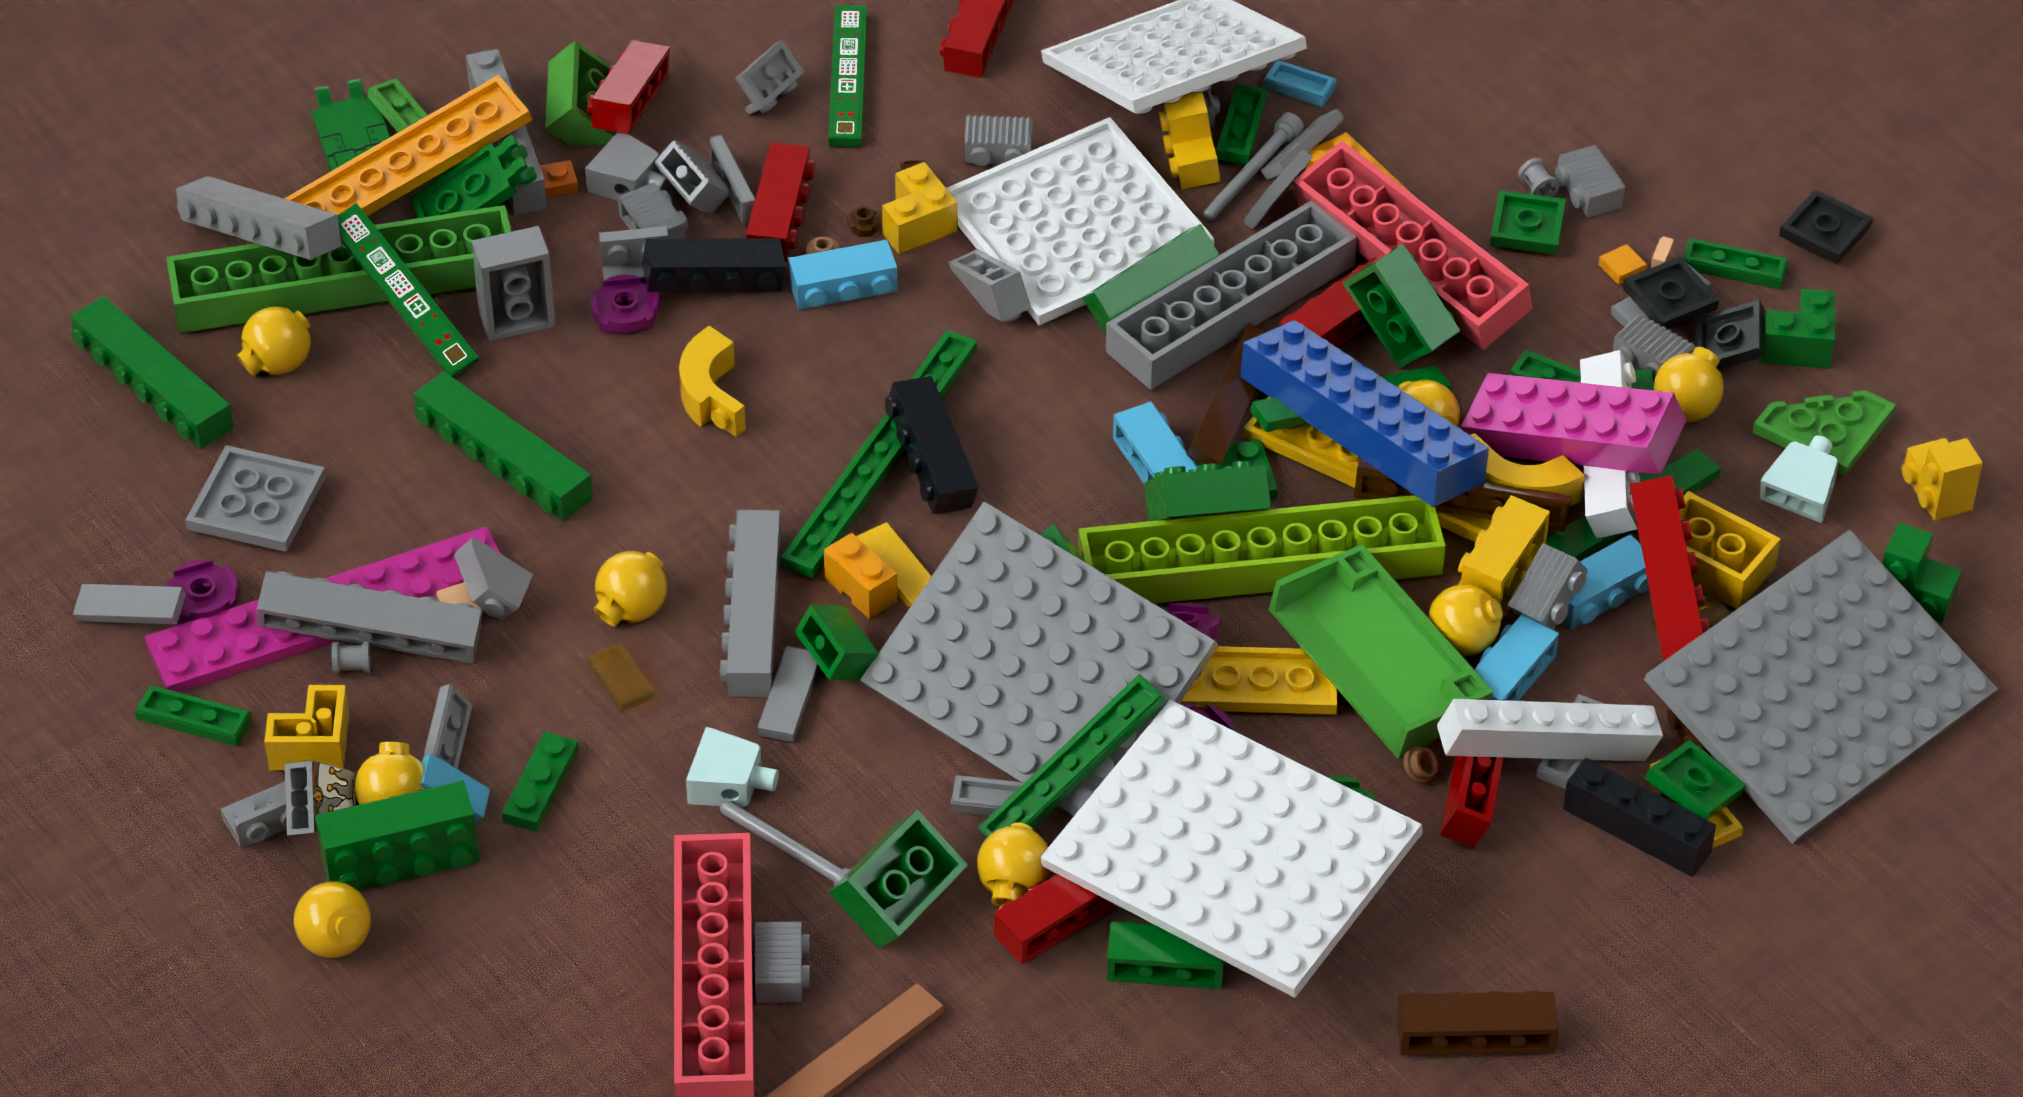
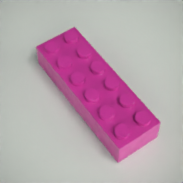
(1578, 420)

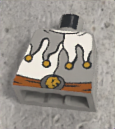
(314, 790)

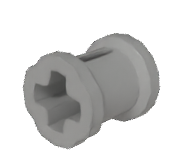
(1538, 179)
(351, 657)

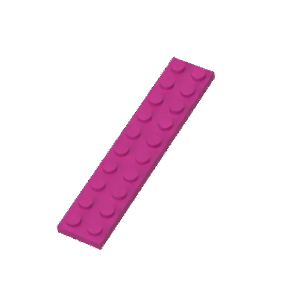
(233, 642)

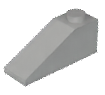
(992, 284)

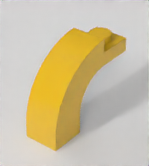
(700, 366)
(1552, 476)

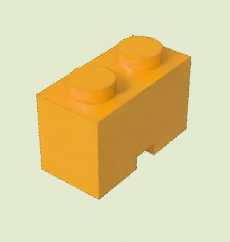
(861, 575)

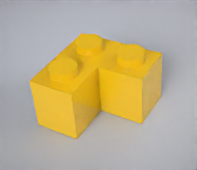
(1189, 141)
(921, 210)
(1943, 476)
(311, 735)

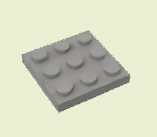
(255, 498)

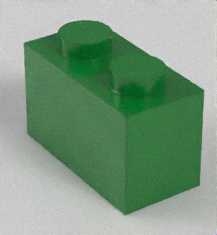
(836, 642)

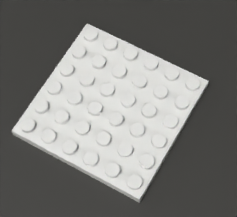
(1173, 51)
(1071, 215)

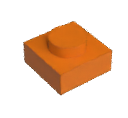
(559, 178)

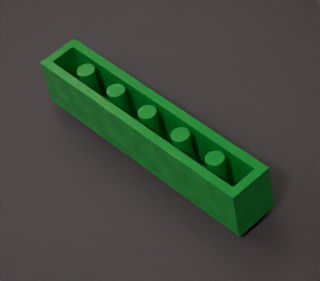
(151, 372)
(503, 446)

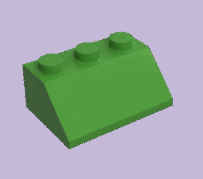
(571, 81)

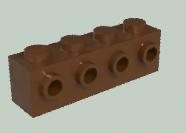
(1477, 1023)

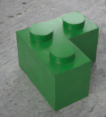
(1802, 336)
(1927, 581)

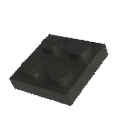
(1825, 226)
(1671, 293)
(1733, 333)

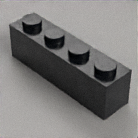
(713, 265)
(931, 445)
(1639, 817)

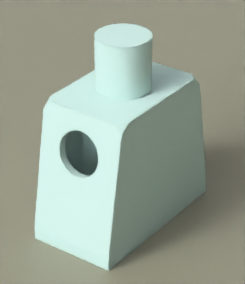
(1802, 479)
(727, 771)

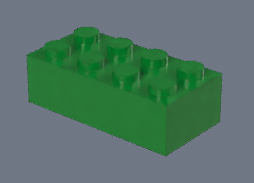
(399, 837)

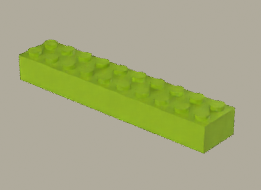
(1256, 548)

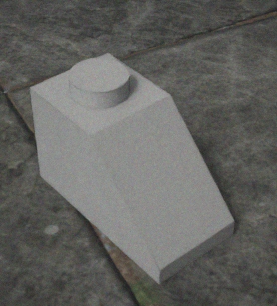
(492, 579)

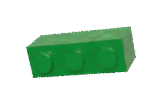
(1157, 957)

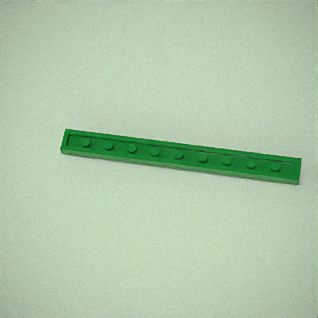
(870, 465)

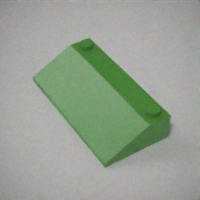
(1375, 647)

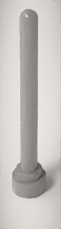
(1286, 129)
(783, 842)

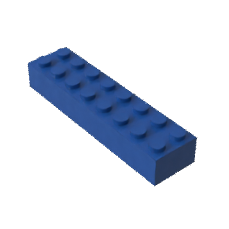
(1365, 413)

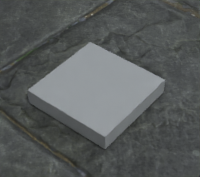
(1277, 189)

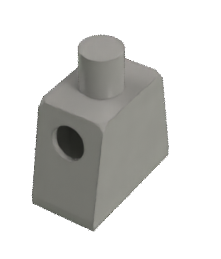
(623, 167)

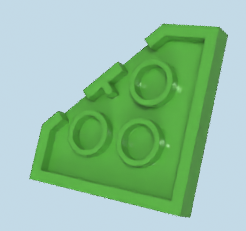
(1846, 422)

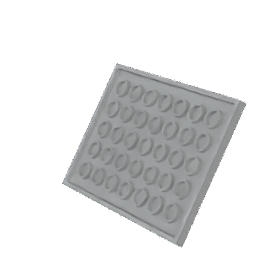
(1026, 647)
(1820, 685)

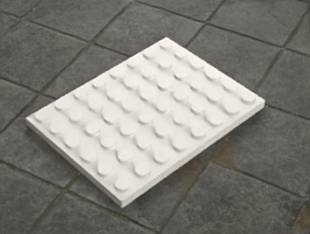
(1232, 847)

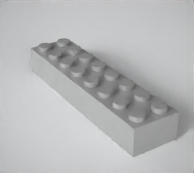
(1228, 292)

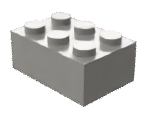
(513, 283)

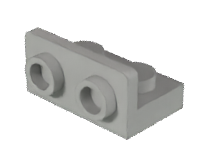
(769, 76)
(624, 250)
(257, 816)

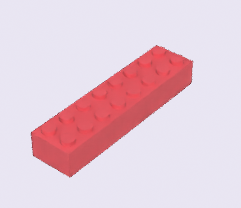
(1384, 215)
(713, 966)

